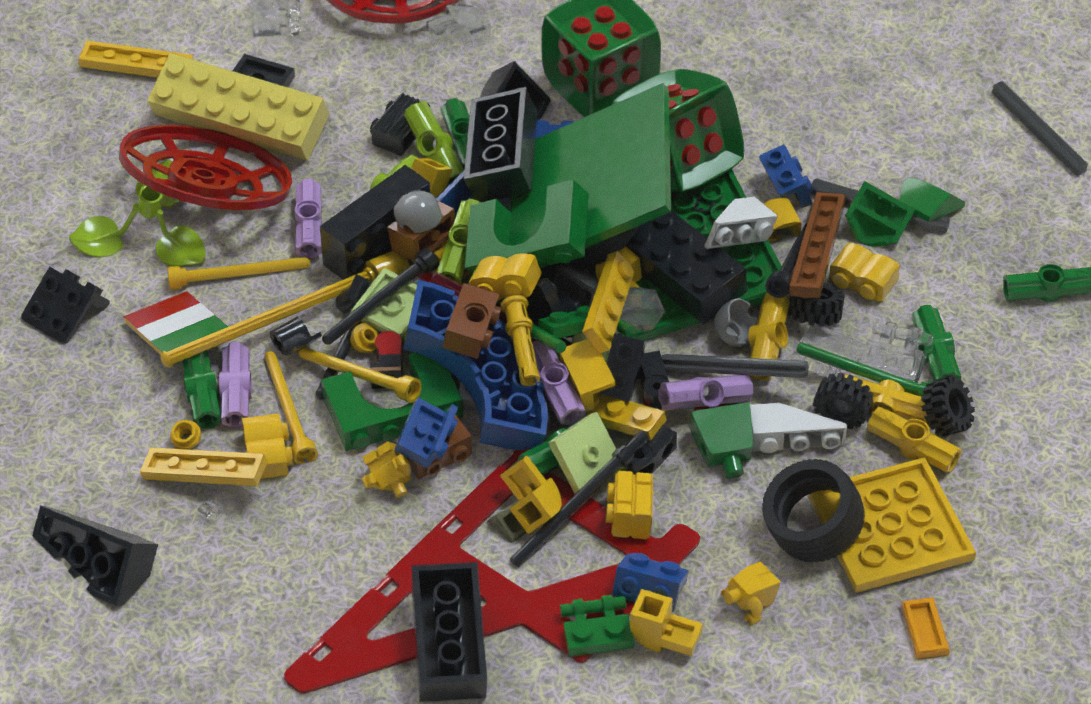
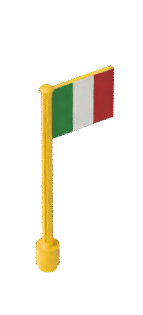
(186, 327)

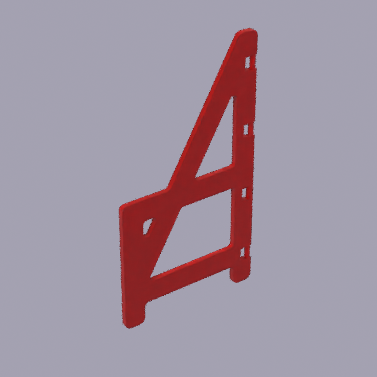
(506, 602)

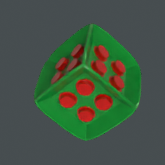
(598, 51)
(702, 126)

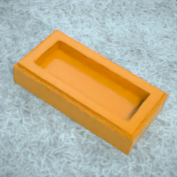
(925, 628)

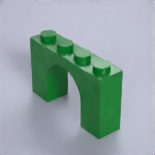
(557, 240)
(365, 424)

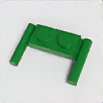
(567, 324)

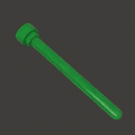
(858, 368)

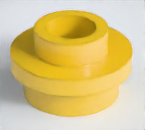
(360, 342)
(184, 427)

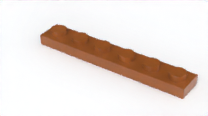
(817, 245)

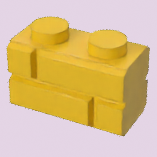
(631, 504)

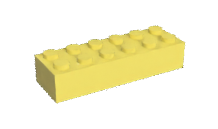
(239, 106)

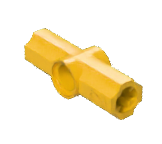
(770, 332)
(893, 398)
(914, 439)

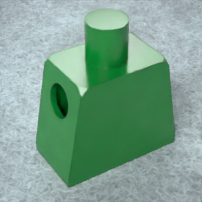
(724, 436)

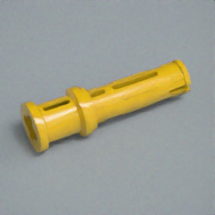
(519, 328)

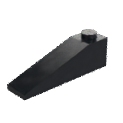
(514, 77)
(105, 556)

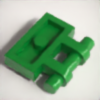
(596, 634)

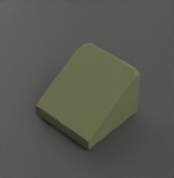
(507, 524)

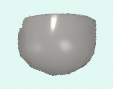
(418, 211)
(734, 322)

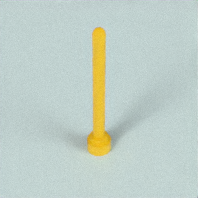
(180, 277)
(405, 387)
(302, 446)

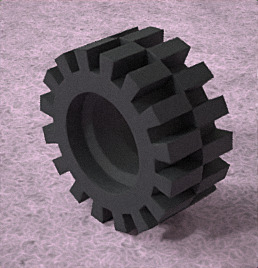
(818, 310)
(855, 396)
(948, 406)

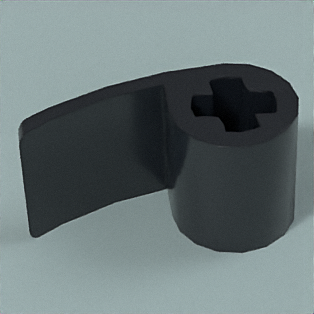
(292, 336)

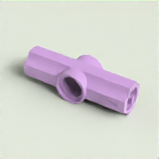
(308, 218)
(235, 384)
(557, 386)
(690, 392)

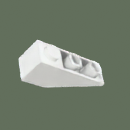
(742, 223)
(786, 427)

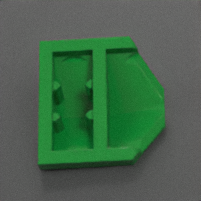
(928, 199)
(877, 217)

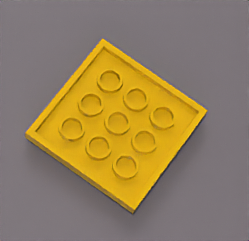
(905, 526)

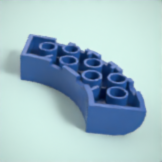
(508, 412)

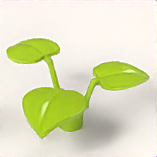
(179, 248)

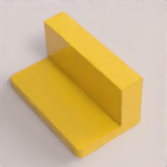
(586, 371)

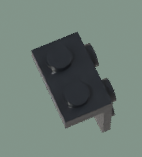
(61, 304)

